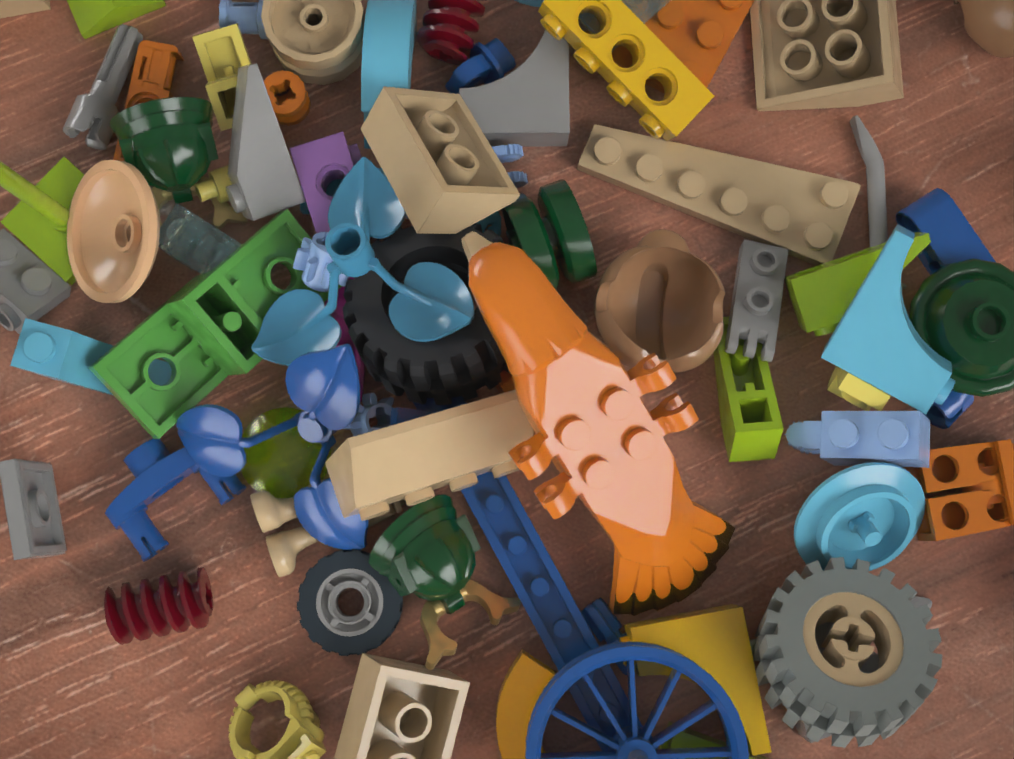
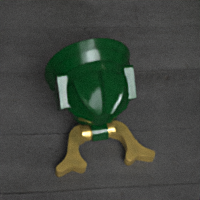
(172, 149)
(434, 558)

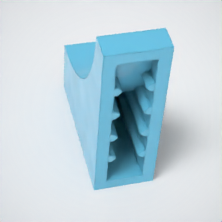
(880, 341)
(68, 355)

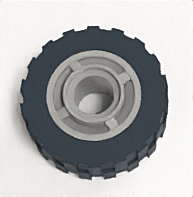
(322, 614)

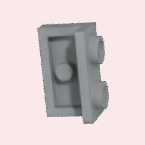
(26, 285)

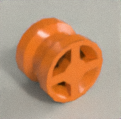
(294, 105)

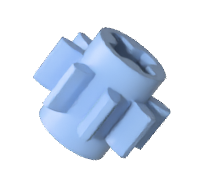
(313, 261)
(369, 410)

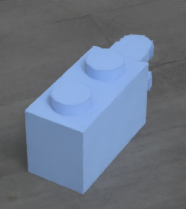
(865, 437)

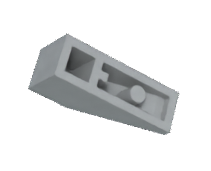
(258, 156)

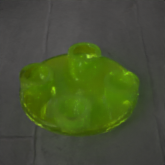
(283, 461)

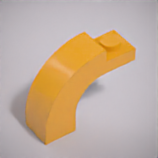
(516, 702)

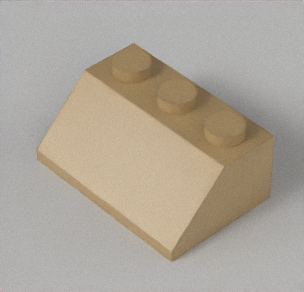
(436, 159)

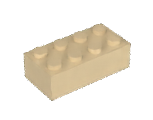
(401, 711)

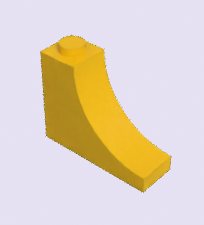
(719, 645)

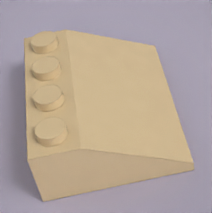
(825, 53)

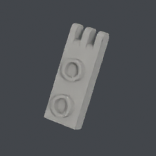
(756, 299)

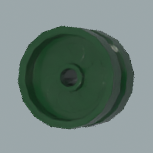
(554, 236)

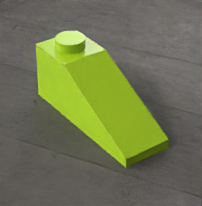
(826, 290)
(746, 403)

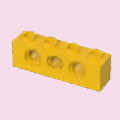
(650, 59)

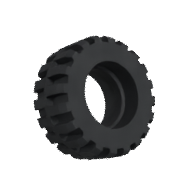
(421, 369)

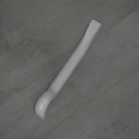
(875, 183)

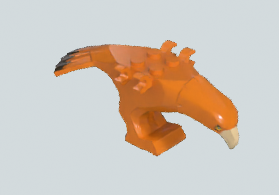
(597, 432)

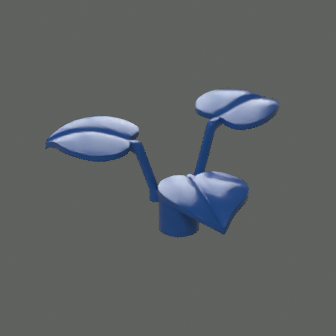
(329, 393)

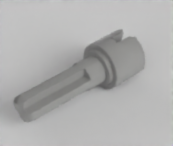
(98, 106)

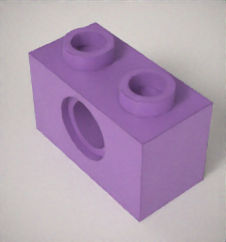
(317, 166)

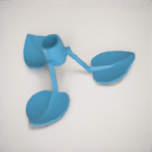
(425, 309)

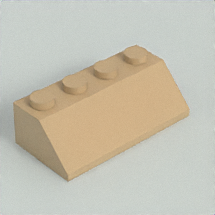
(427, 454)

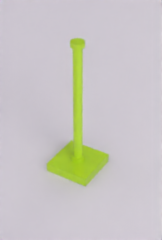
(43, 213)

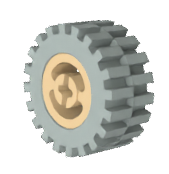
(829, 687)

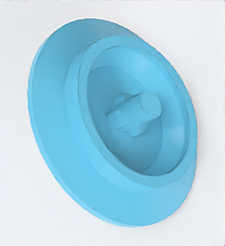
(861, 515)

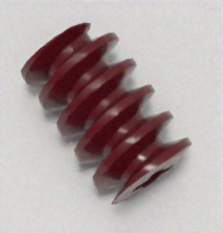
(445, 29)
(159, 609)

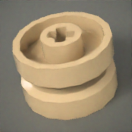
(316, 37)

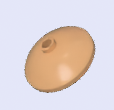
(112, 231)

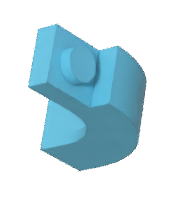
(387, 49)

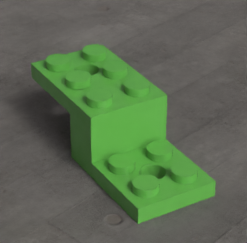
(203, 329)

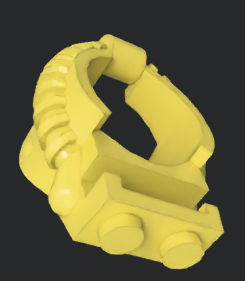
(302, 736)

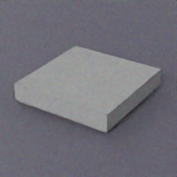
(32, 509)

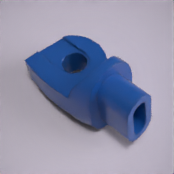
(484, 66)

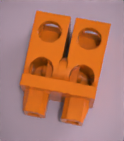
(986, 492)

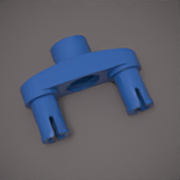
(155, 474)

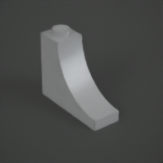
(529, 103)

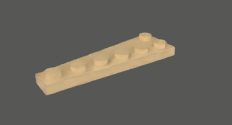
(729, 191)

